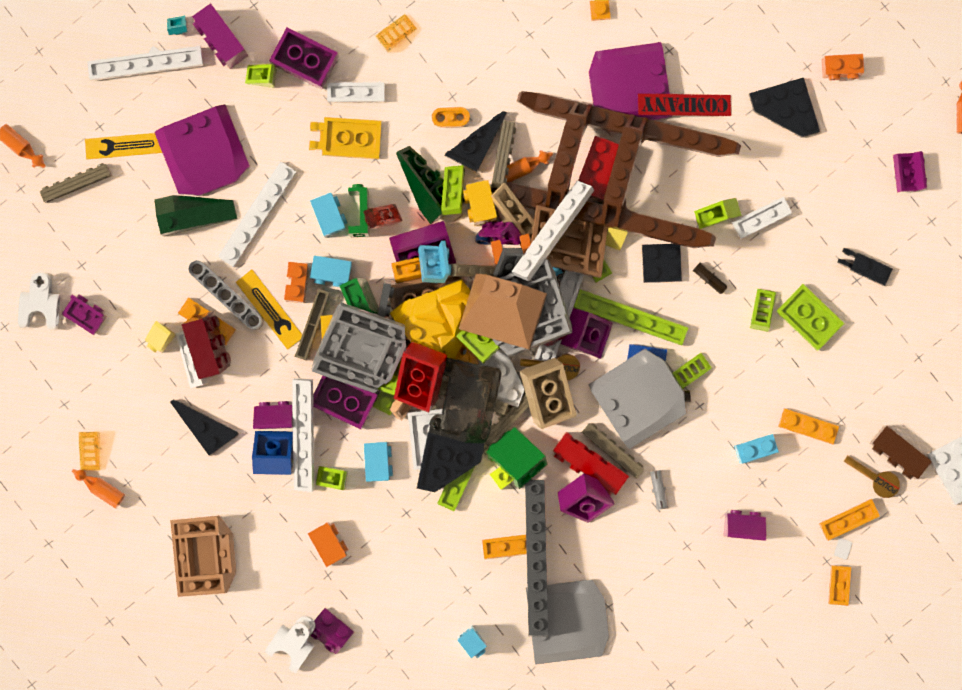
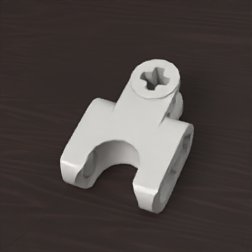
(39, 299)
(293, 641)

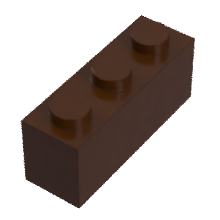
(900, 453)

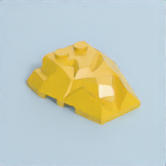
(435, 317)

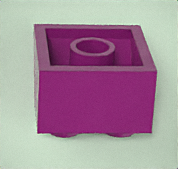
(588, 333)
(273, 416)
(584, 498)
(745, 526)

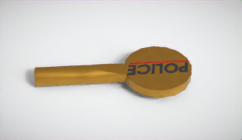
(569, 361)
(884, 484)

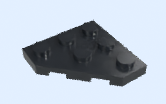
(787, 107)
(446, 460)

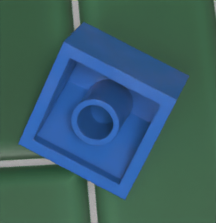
(272, 453)

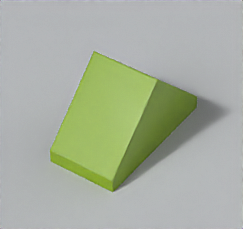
(261, 75)
(331, 478)

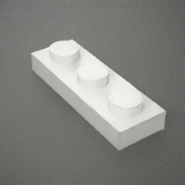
(355, 92)
(761, 217)
(188, 363)

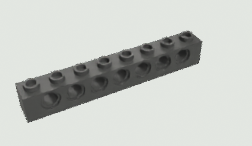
(536, 558)

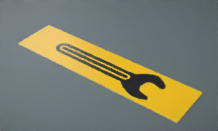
(121, 146)
(269, 309)

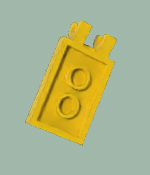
(347, 138)

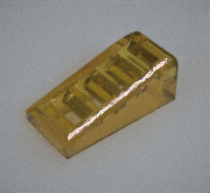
(388, 46)
(96, 435)

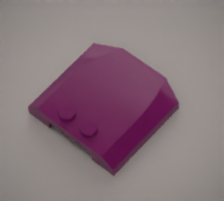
(624, 72)
(203, 151)

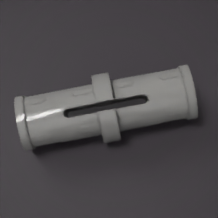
(659, 489)

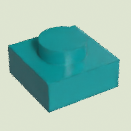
(177, 25)

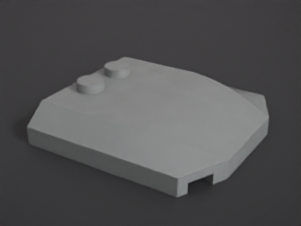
(554, 318)
(360, 348)
(640, 397)
(574, 623)

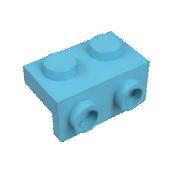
(434, 263)

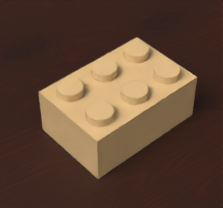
(548, 393)

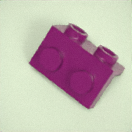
(910, 172)
(502, 231)
(83, 314)
(331, 631)

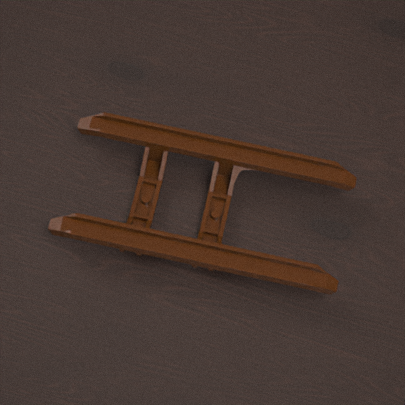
(634, 132)

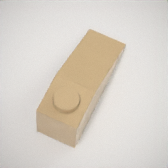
(512, 210)

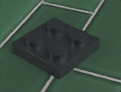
(661, 263)

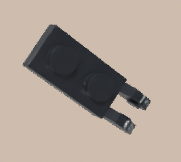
(866, 267)

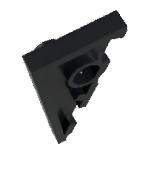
(474, 148)
(208, 432)

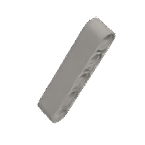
(217, 290)

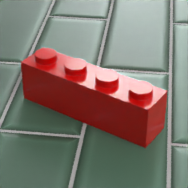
(589, 463)

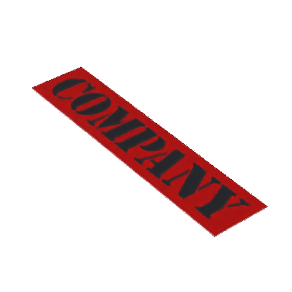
(684, 104)

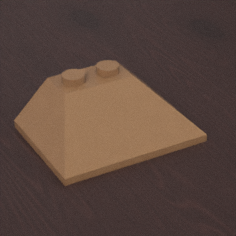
(580, 246)
(503, 310)
(202, 555)

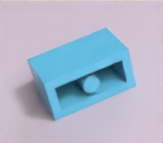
(328, 215)
(330, 270)
(756, 448)
(377, 461)
(472, 642)

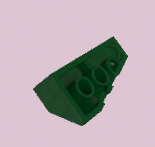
(423, 182)
(187, 213)

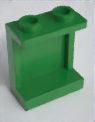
(363, 193)
(359, 294)
(517, 457)

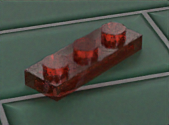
(382, 216)

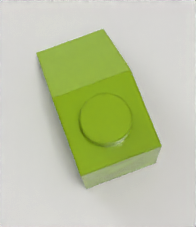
(717, 213)

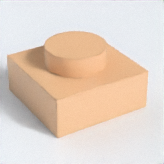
(400, 409)

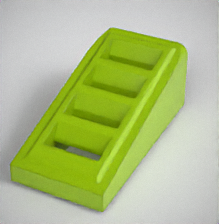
(762, 326)
(687, 365)

